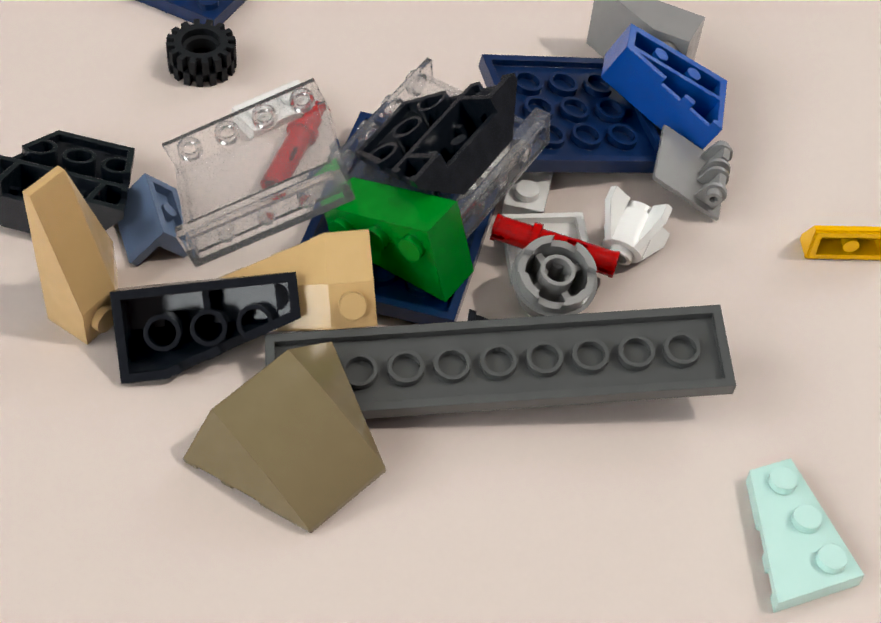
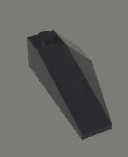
(188, 322)

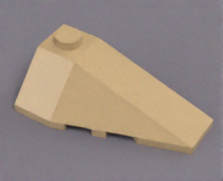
(71, 256)
(331, 279)

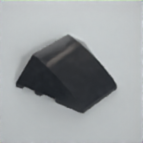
(445, 139)
(95, 166)

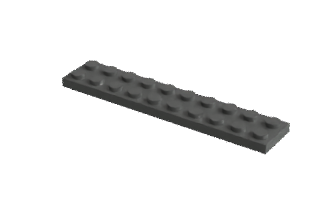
(529, 360)

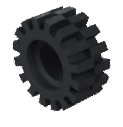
(201, 53)

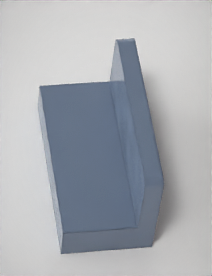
(151, 219)

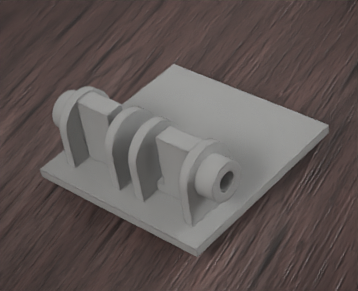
(692, 172)

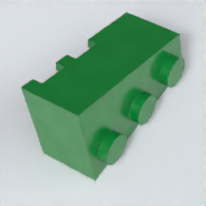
(409, 234)

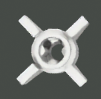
(633, 227)

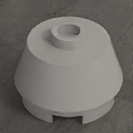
(554, 277)

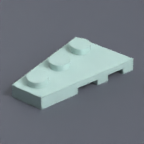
(797, 537)

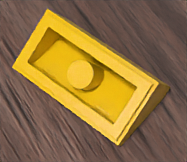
(842, 242)

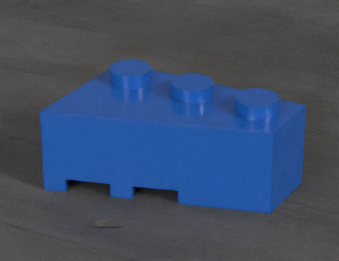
(666, 85)

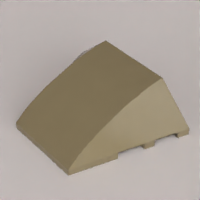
(292, 438)

